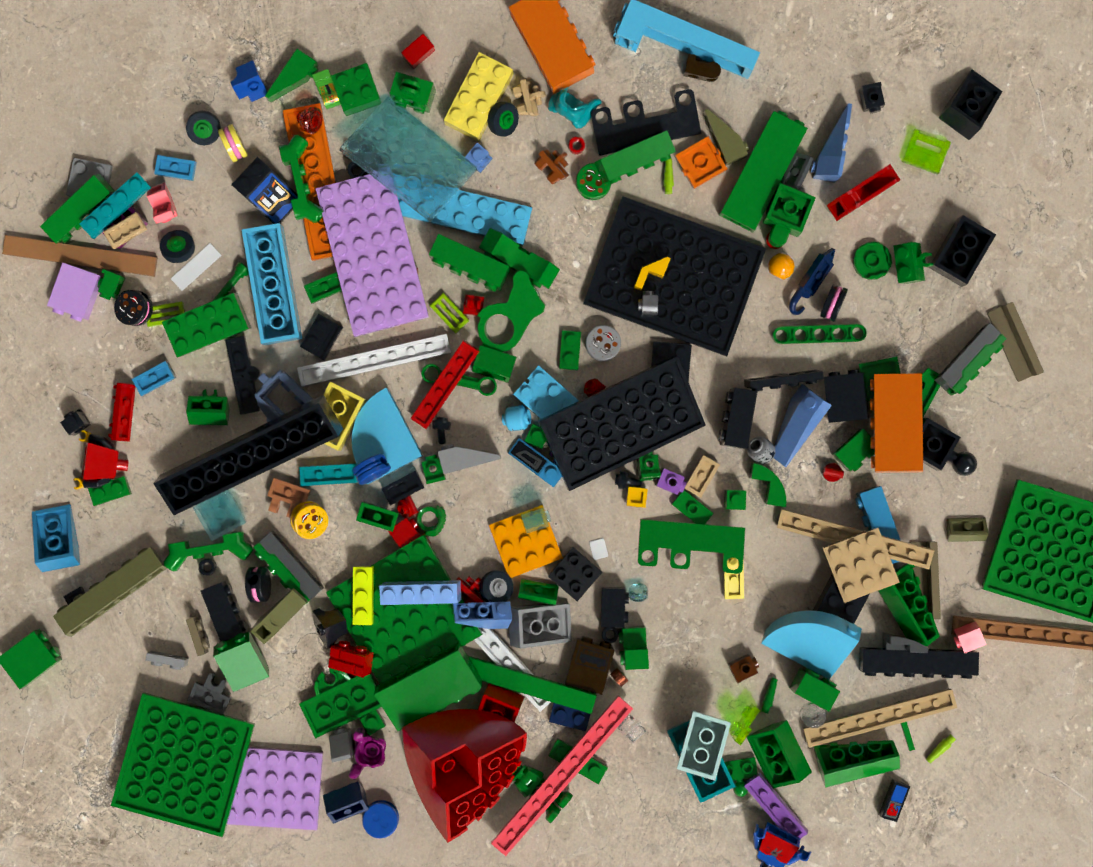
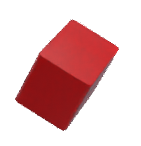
(418, 51)

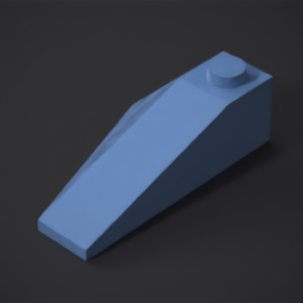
(832, 157)
(800, 420)

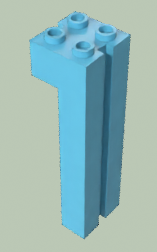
(645, 20)

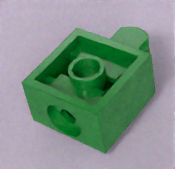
(412, 93)
(787, 214)

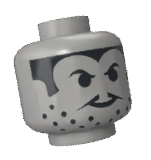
(761, 450)

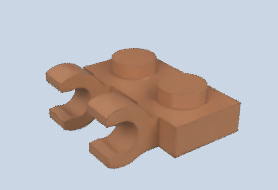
(288, 493)

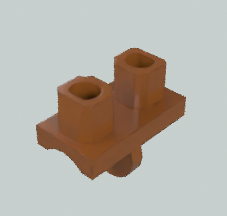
(547, 159)

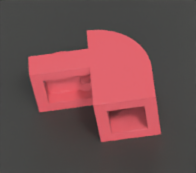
(162, 203)

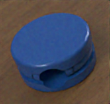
(371, 469)
(380, 819)

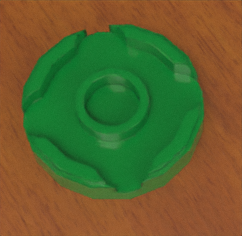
(872, 260)

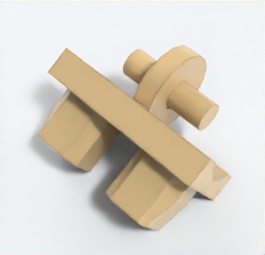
(532, 98)

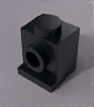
(865, 95)
(75, 422)

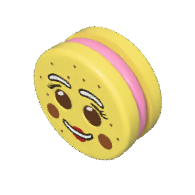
(232, 143)

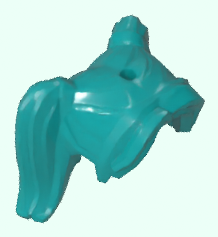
(572, 108)

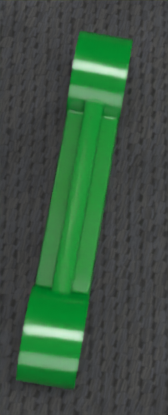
(465, 381)

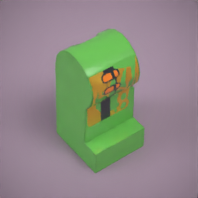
(326, 88)

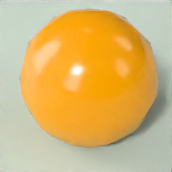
(781, 265)

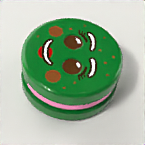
(590, 183)

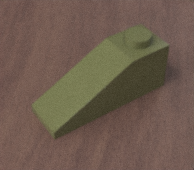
(725, 139)

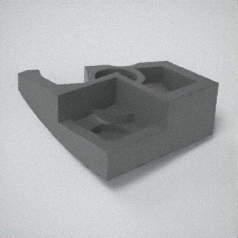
(894, 642)

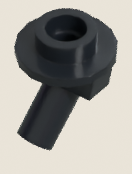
(441, 424)
(623, 480)

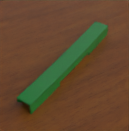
(907, 735)

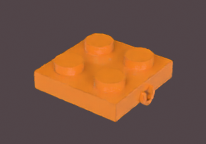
(701, 162)

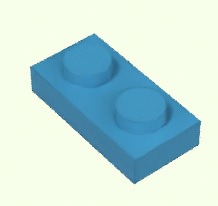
(175, 168)
(153, 378)

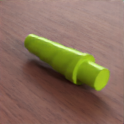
(668, 177)
(944, 745)

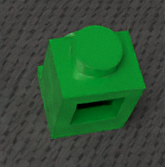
(110, 285)
(648, 473)
(436, 476)

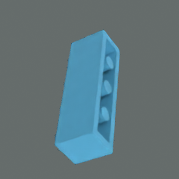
(877, 512)

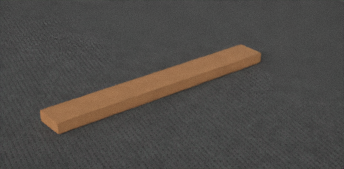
(80, 255)
(1029, 633)

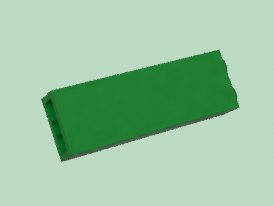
(763, 171)

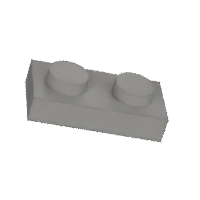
(160, 658)

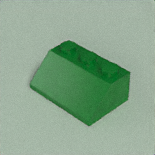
(779, 754)

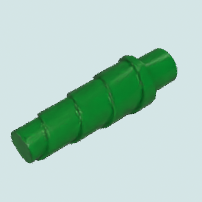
(769, 696)

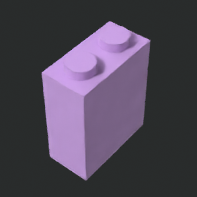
(74, 292)

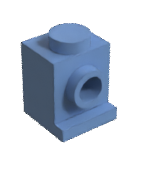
(478, 157)

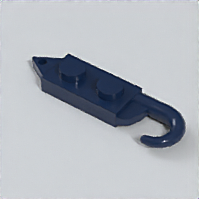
(812, 279)

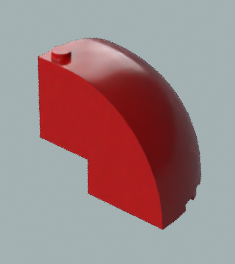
(461, 764)

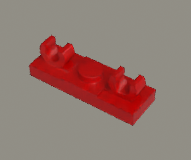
(122, 412)

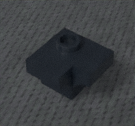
(329, 625)

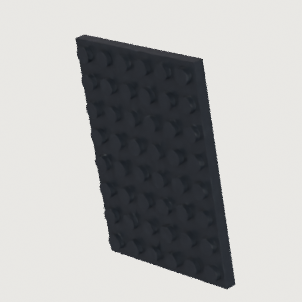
(701, 288)

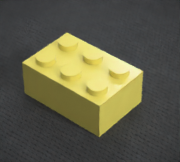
(346, 408)

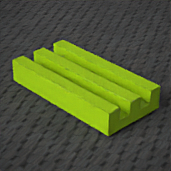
(438, 301)
(177, 304)

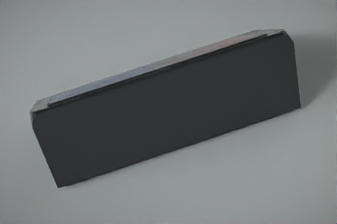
(894, 800)

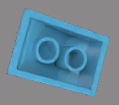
(55, 538)

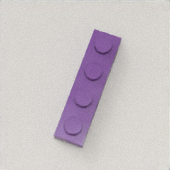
(775, 806)

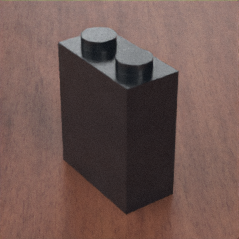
(847, 396)

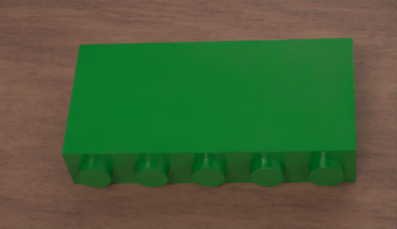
(428, 686)

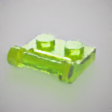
(925, 158)

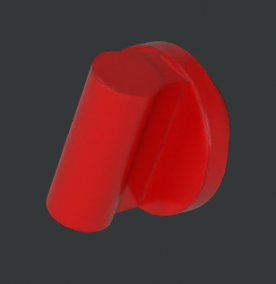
(593, 386)
(832, 472)
(407, 507)

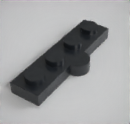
(243, 375)
(776, 380)

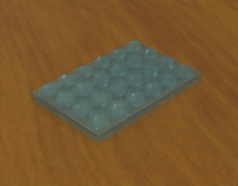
(408, 159)

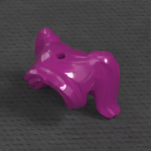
(364, 755)

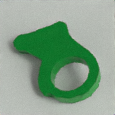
(521, 308)

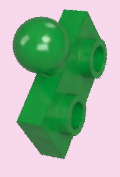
(740, 770)

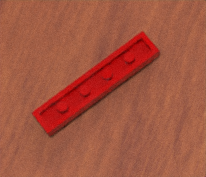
(445, 384)

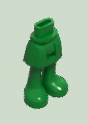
(527, 781)

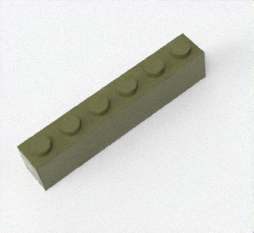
(109, 592)

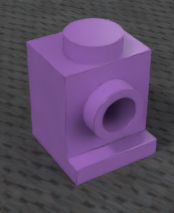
(663, 481)

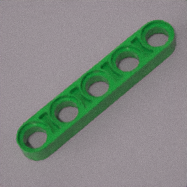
(828, 334)

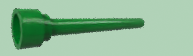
(240, 271)

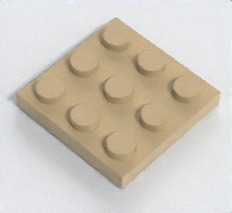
(861, 565)

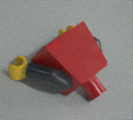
(99, 462)

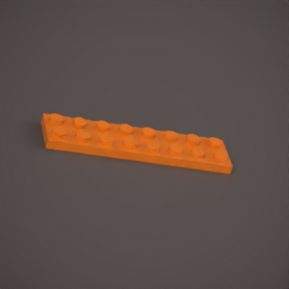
(318, 174)

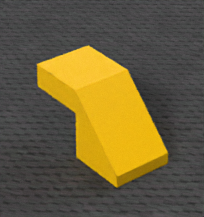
(657, 268)

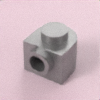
(648, 303)

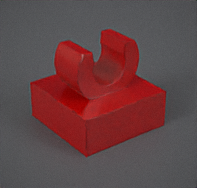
(473, 304)

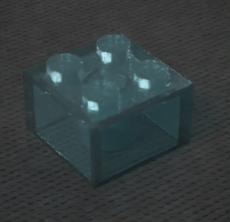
(219, 514)

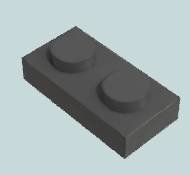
(797, 170)

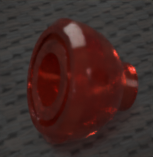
(310, 120)

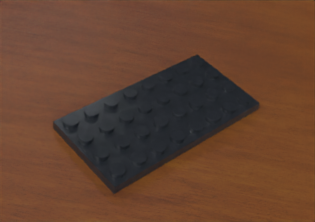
(622, 423)

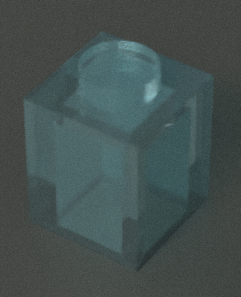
(536, 520)

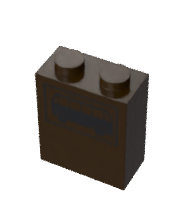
(590, 665)

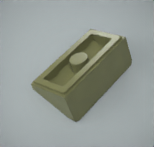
(966, 529)

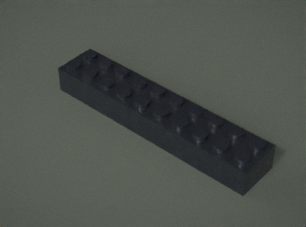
(248, 455)

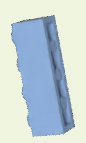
(420, 592)

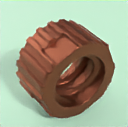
(619, 677)

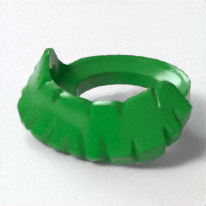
(433, 530)

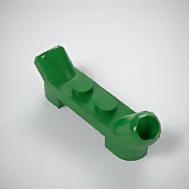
(291, 155)
(181, 550)

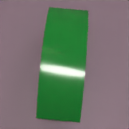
(775, 491)

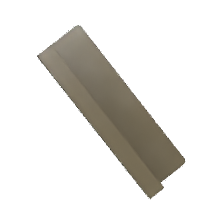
(1017, 345)
(930, 580)

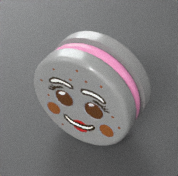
(603, 343)

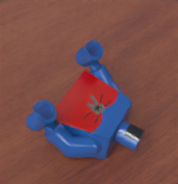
(777, 847)

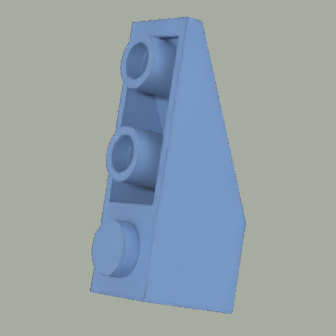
(483, 614)

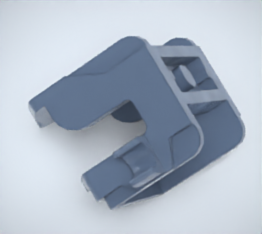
(266, 405)

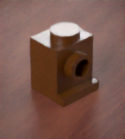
(736, 667)

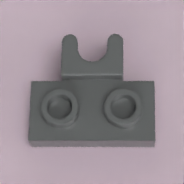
(210, 695)

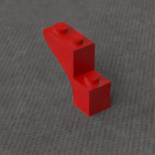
(863, 192)

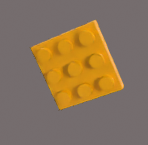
(524, 550)

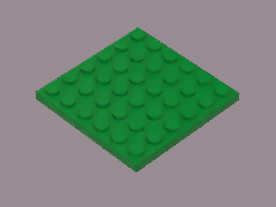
(1045, 551)
(404, 632)
(182, 764)

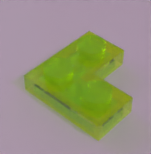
(741, 729)

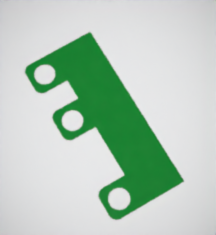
(691, 537)

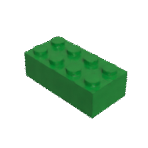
(469, 262)
(206, 324)

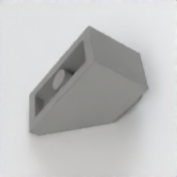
(341, 744)

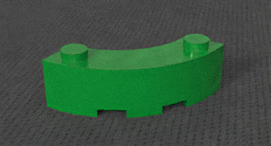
(507, 251)

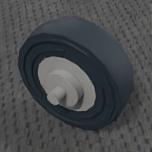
(496, 586)

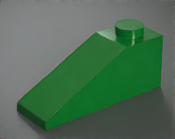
(294, 74)

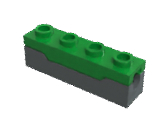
(971, 359)
(287, 566)

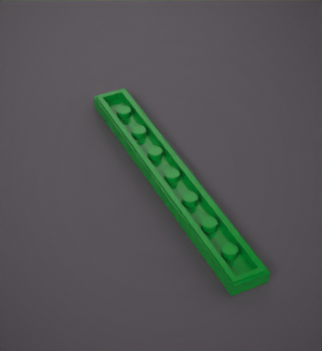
(534, 685)

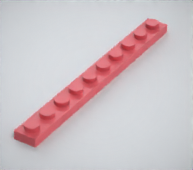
(561, 775)

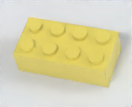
(477, 96)

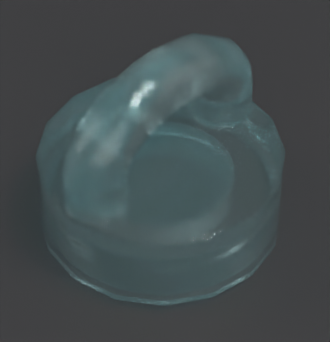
(638, 592)

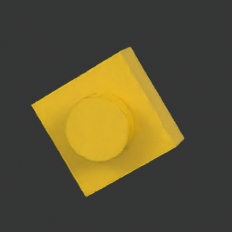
(636, 497)

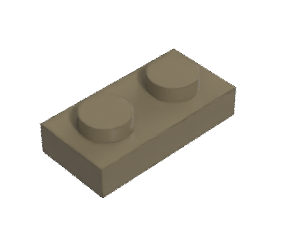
(195, 628)

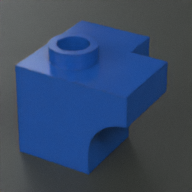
(249, 82)

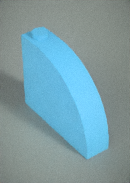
(383, 430)
(813, 639)

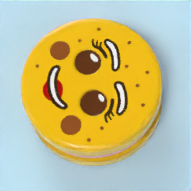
(309, 520)

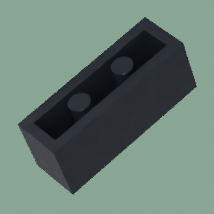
(223, 611)

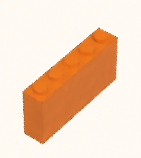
(552, 42)
(897, 423)

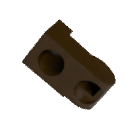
(700, 70)

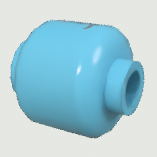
(516, 418)

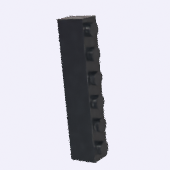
(936, 661)

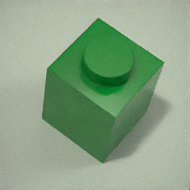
(735, 499)

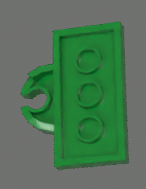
(339, 701)

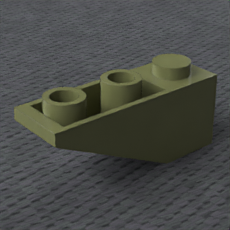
(278, 616)

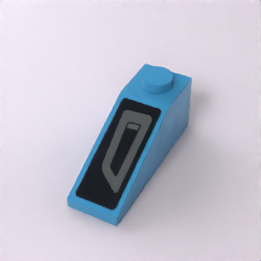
(535, 462)

